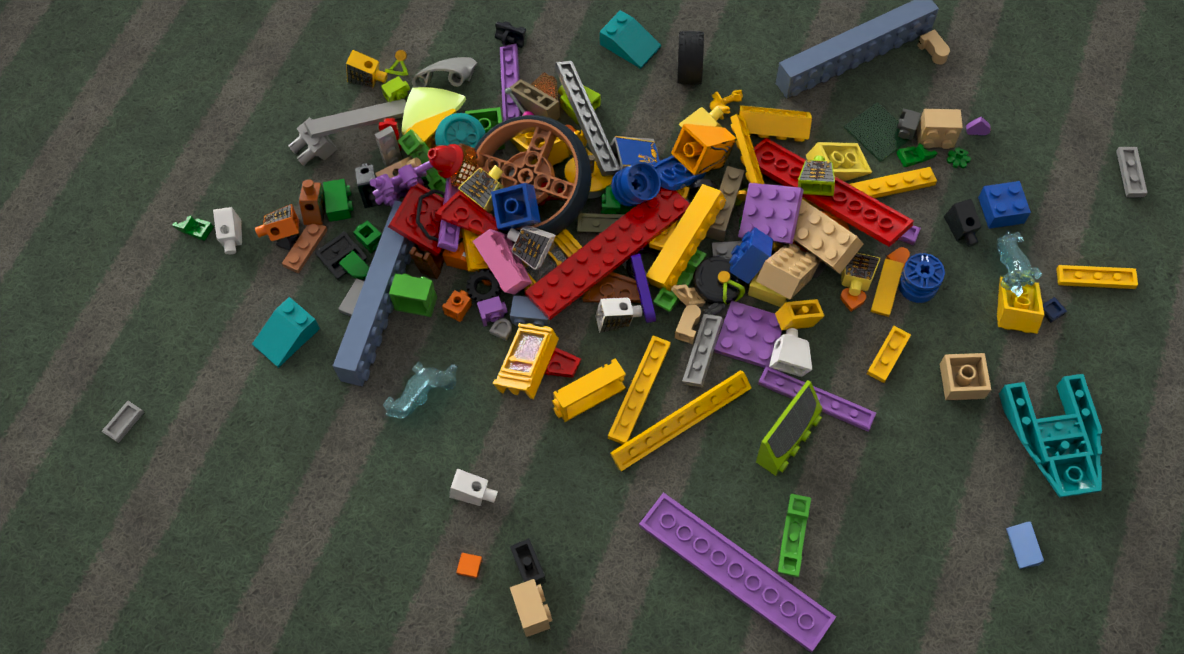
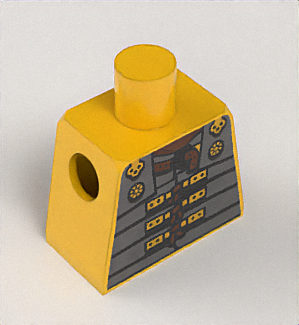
(364, 70)

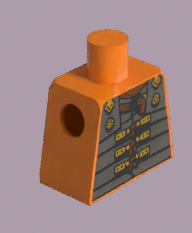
(279, 224)

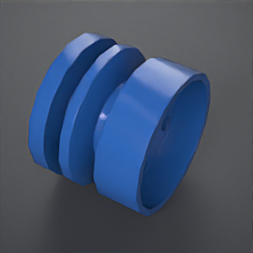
(636, 184)
(921, 277)

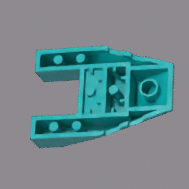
(1062, 446)

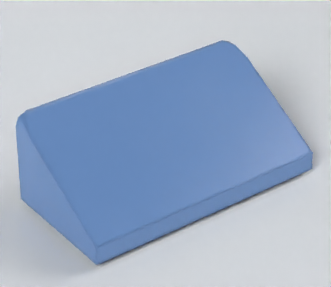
(1025, 545)

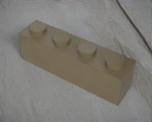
(730, 186)

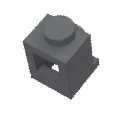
(908, 123)

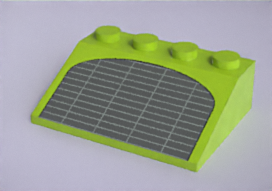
(790, 430)

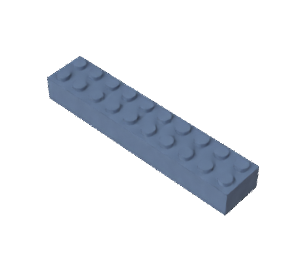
(855, 46)
(372, 306)

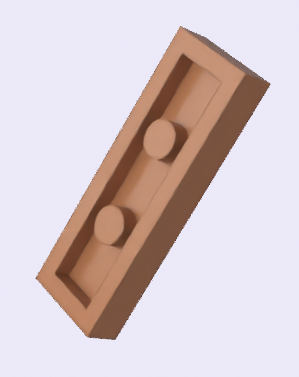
(304, 247)

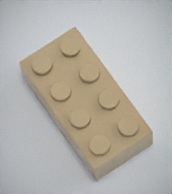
(825, 238)
(788, 270)

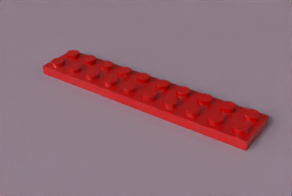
(847, 203)
(606, 252)

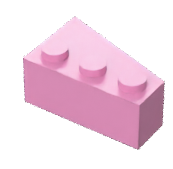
(503, 263)

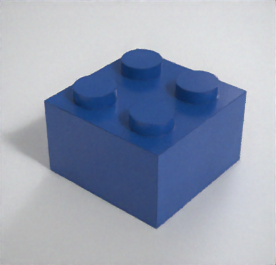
(1004, 204)
(515, 206)
(750, 255)

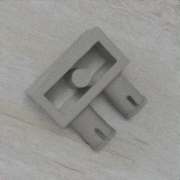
(318, 146)

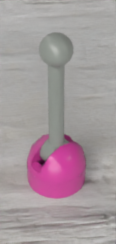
(508, 91)

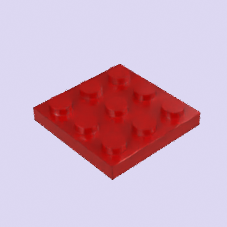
(405, 218)

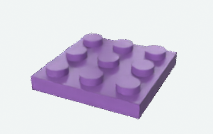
(772, 211)
(748, 334)

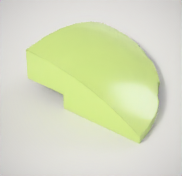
(428, 102)

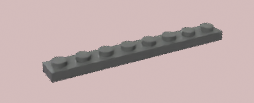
(587, 118)

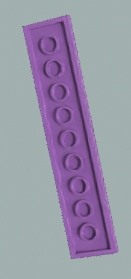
(738, 572)

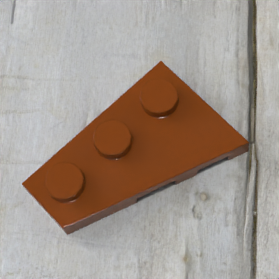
(613, 286)

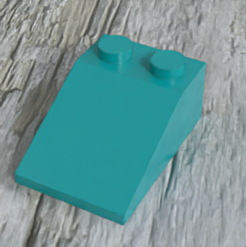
(628, 39)
(285, 332)

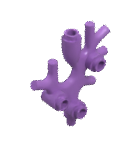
(393, 188)

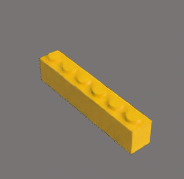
(686, 237)

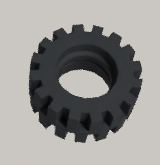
(476, 278)

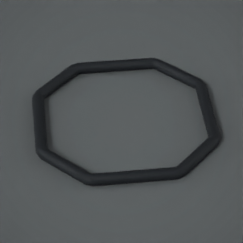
(419, 212)

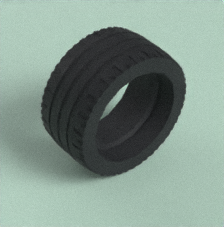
(690, 57)

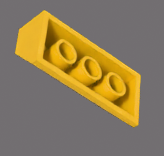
(777, 122)

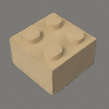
(939, 128)
(965, 376)
(532, 612)

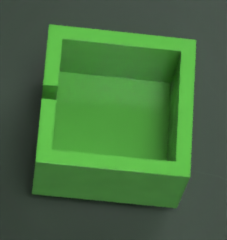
(413, 294)

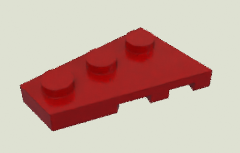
(467, 214)
(562, 364)

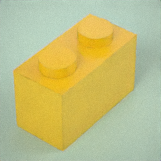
(799, 314)

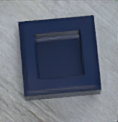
(1053, 309)

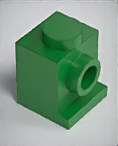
(609, 203)
(368, 236)

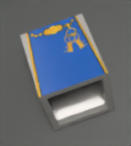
(633, 150)

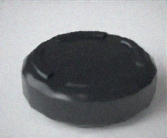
(707, 283)

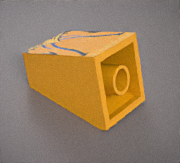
(703, 147)

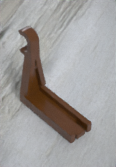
(428, 264)

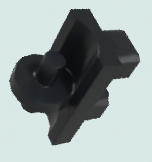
(510, 34)

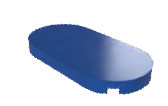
(674, 174)

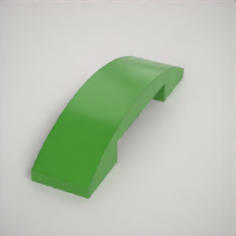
(415, 146)
(667, 299)
(793, 535)

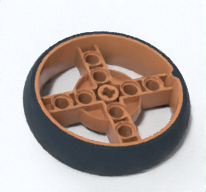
(545, 130)

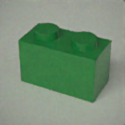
(337, 200)

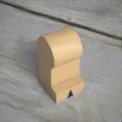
(935, 46)
(688, 320)

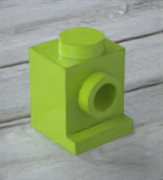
(395, 89)

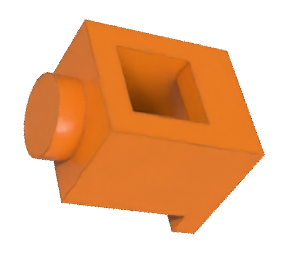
(457, 310)

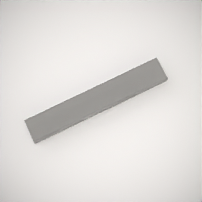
(355, 118)

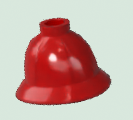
(446, 159)

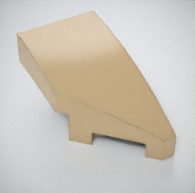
(688, 295)

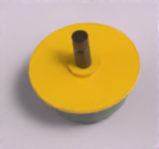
(598, 182)

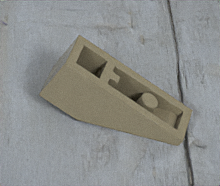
(536, 100)

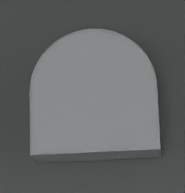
(501, 328)

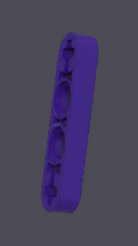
(643, 288)

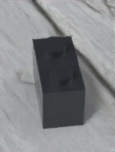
(527, 562)

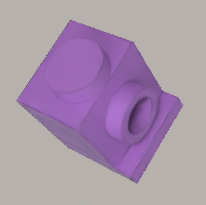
(491, 310)

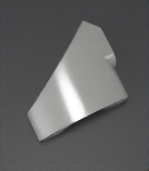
(457, 67)

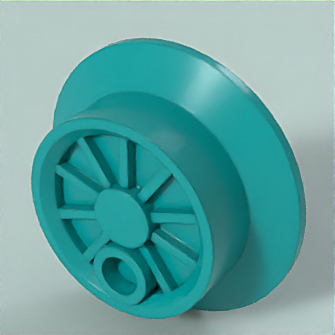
(459, 129)

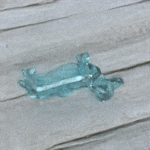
(1016, 264)
(418, 388)

